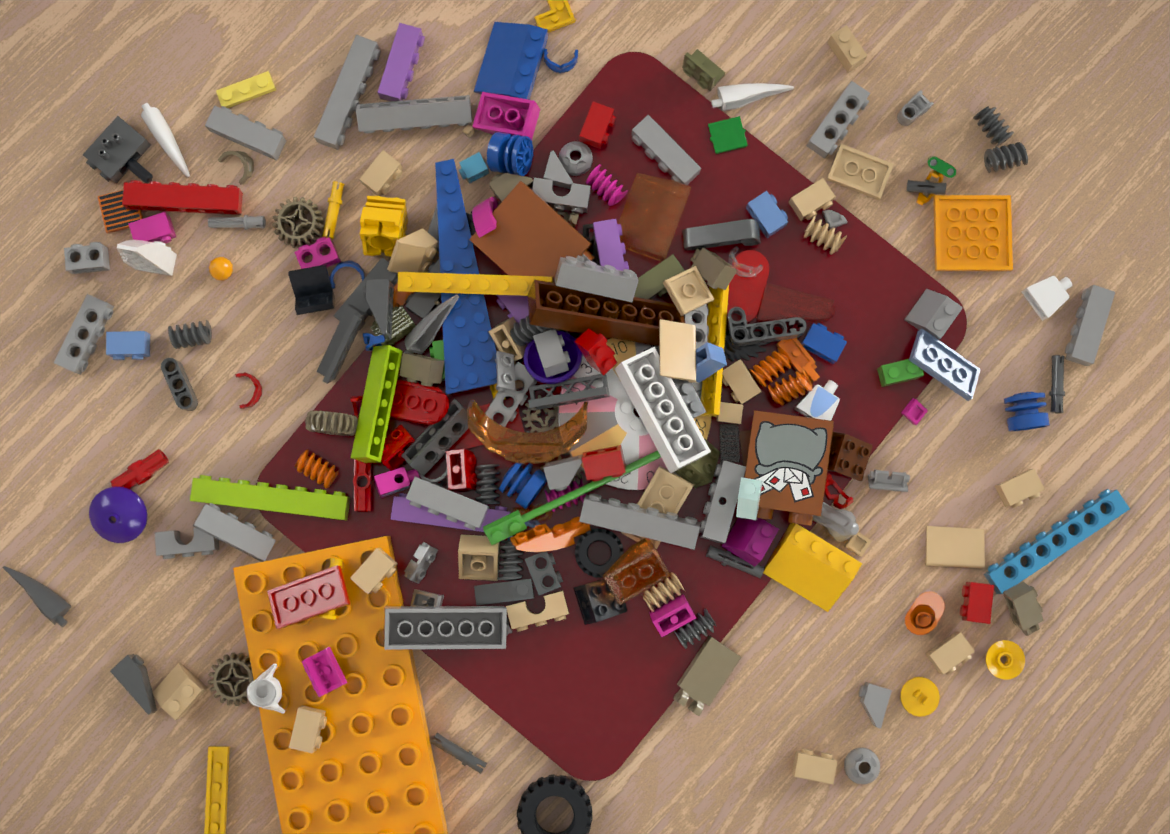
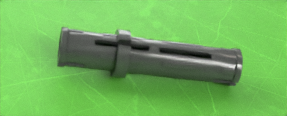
(1057, 390)
(714, 553)
(459, 753)

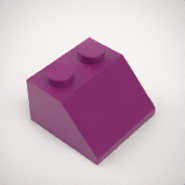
(750, 539)

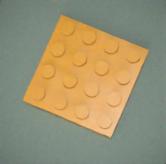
(973, 233)

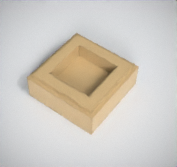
(858, 544)

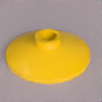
(1014, 659)

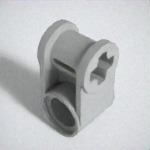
(916, 107)

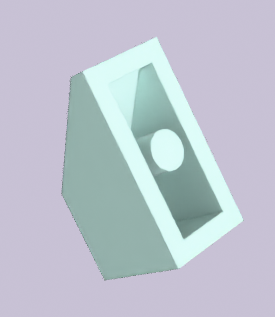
(748, 498)

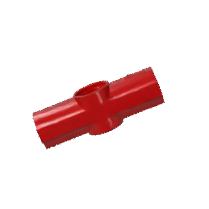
(141, 470)
(362, 495)

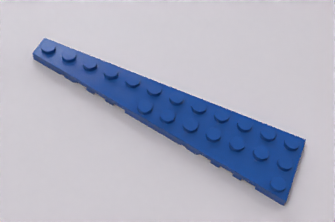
(466, 339)

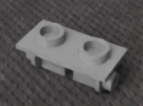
(505, 372)
(896, 482)
(417, 570)

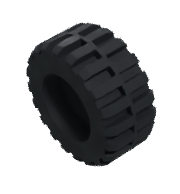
(560, 787)

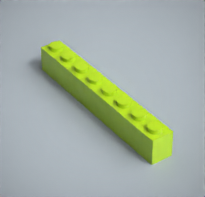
(269, 498)

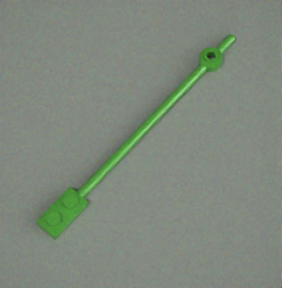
(515, 522)

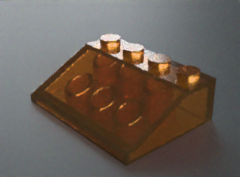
(652, 215)

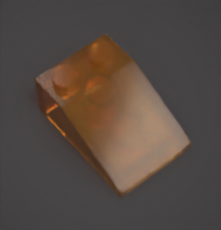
(636, 571)

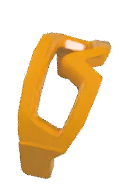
(921, 199)

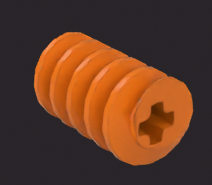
(771, 366)
(790, 388)
(316, 469)

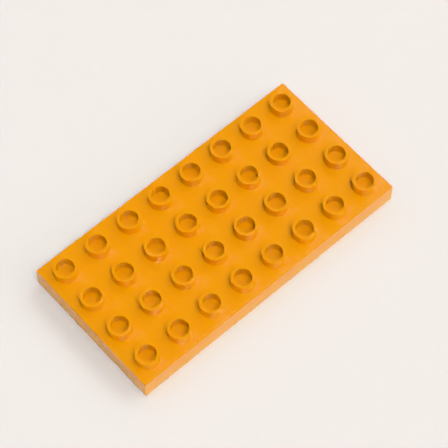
(376, 746)

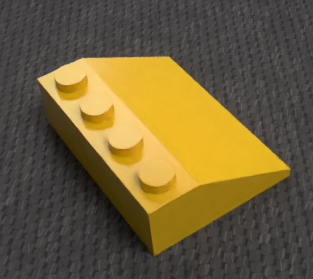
(811, 567)

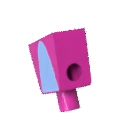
(386, 484)

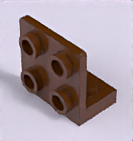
(848, 456)

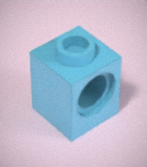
(473, 168)

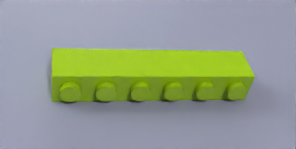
(376, 404)

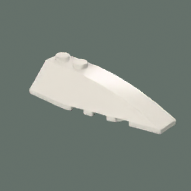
(148, 256)

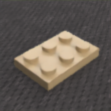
(860, 171)

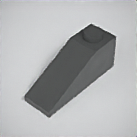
(379, 296)
(504, 591)
(135, 680)

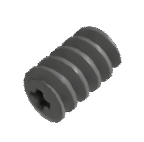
(993, 125)
(1005, 155)
(524, 332)
(190, 336)
(487, 484)
(510, 562)
(694, 629)

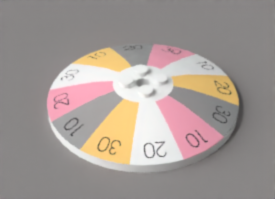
(613, 420)

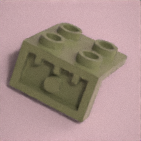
(702, 69)
(702, 470)

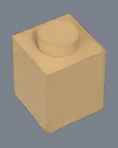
(730, 413)

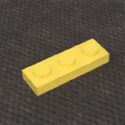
(246, 90)

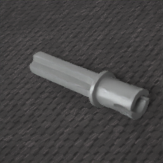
(237, 222)

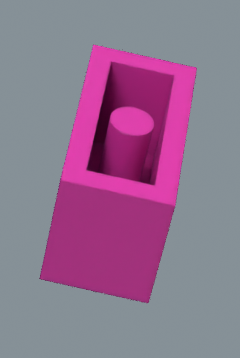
(153, 228)
(672, 615)

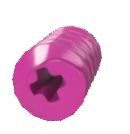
(605, 186)
(556, 494)

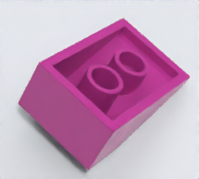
(506, 115)

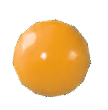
(220, 268)

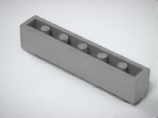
(347, 92)
(414, 113)
(640, 521)

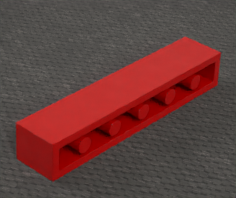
(182, 198)

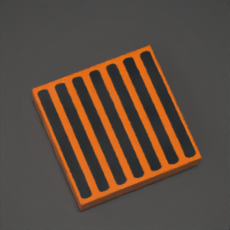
(115, 214)

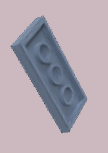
(944, 364)

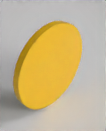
(919, 696)

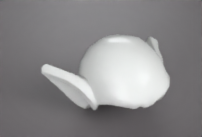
(266, 691)

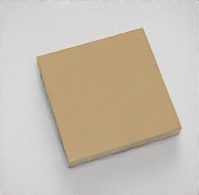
(688, 290)

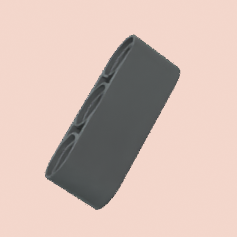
(172, 378)

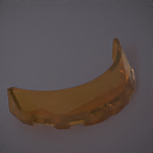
(524, 446)

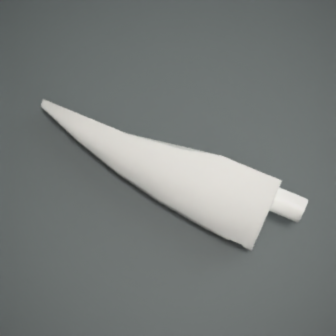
(739, 95)
(164, 136)

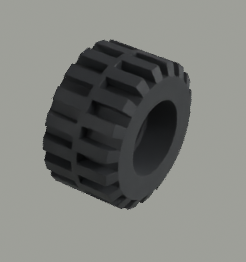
(584, 543)

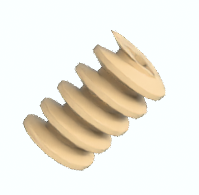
(824, 235)
(662, 592)

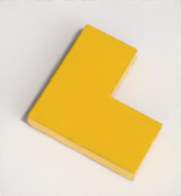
(558, 16)

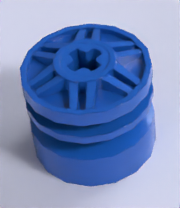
(510, 154)
(1026, 411)
(523, 483)

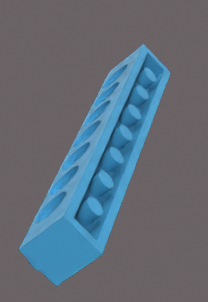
(1115, 507)

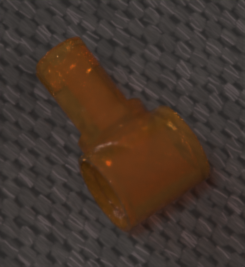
(523, 511)

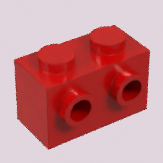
(596, 125)
(596, 351)
(395, 445)
(604, 463)
(461, 470)
(977, 602)

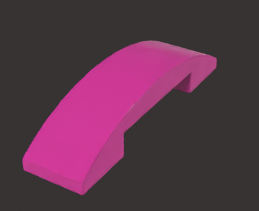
(482, 216)

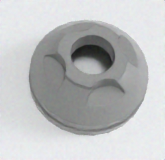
(578, 167)
(852, 763)

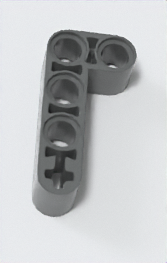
(722, 234)
(765, 327)

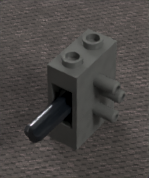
(118, 152)

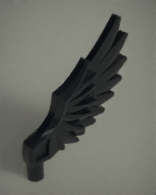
(738, 352)

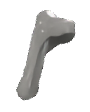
(839, 522)

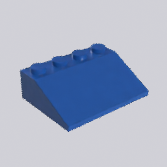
(512, 60)

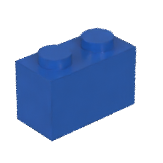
(824, 343)

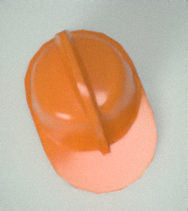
(925, 613)

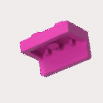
(324, 672)

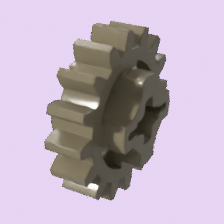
(534, 418)

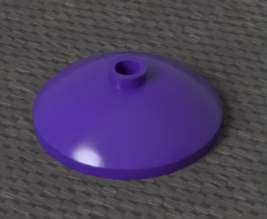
(535, 368)
(125, 507)

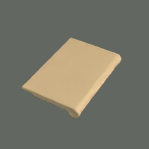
(677, 350)
(955, 547)

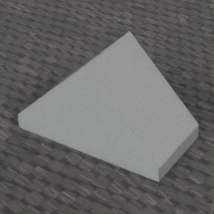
(556, 172)
(425, 598)

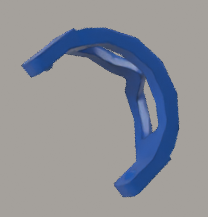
(564, 67)
(346, 264)
(371, 340)

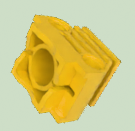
(382, 224)

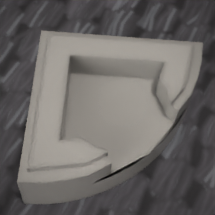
(834, 219)

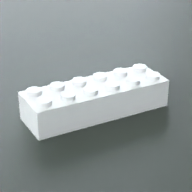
(662, 410)

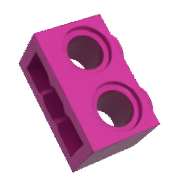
(316, 251)

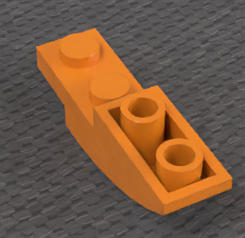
(545, 539)

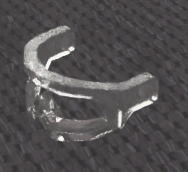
(753, 271)

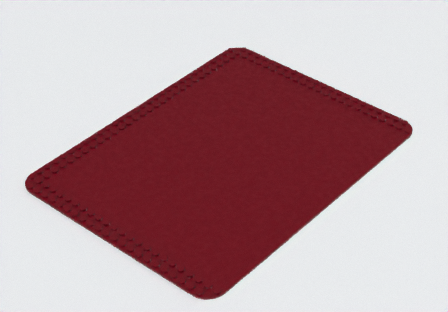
(603, 685)

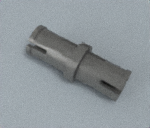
(926, 187)

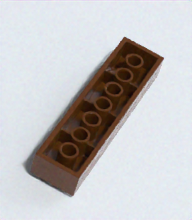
(613, 318)

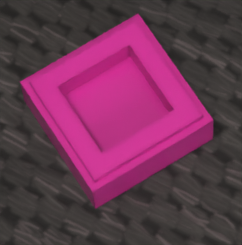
(914, 411)

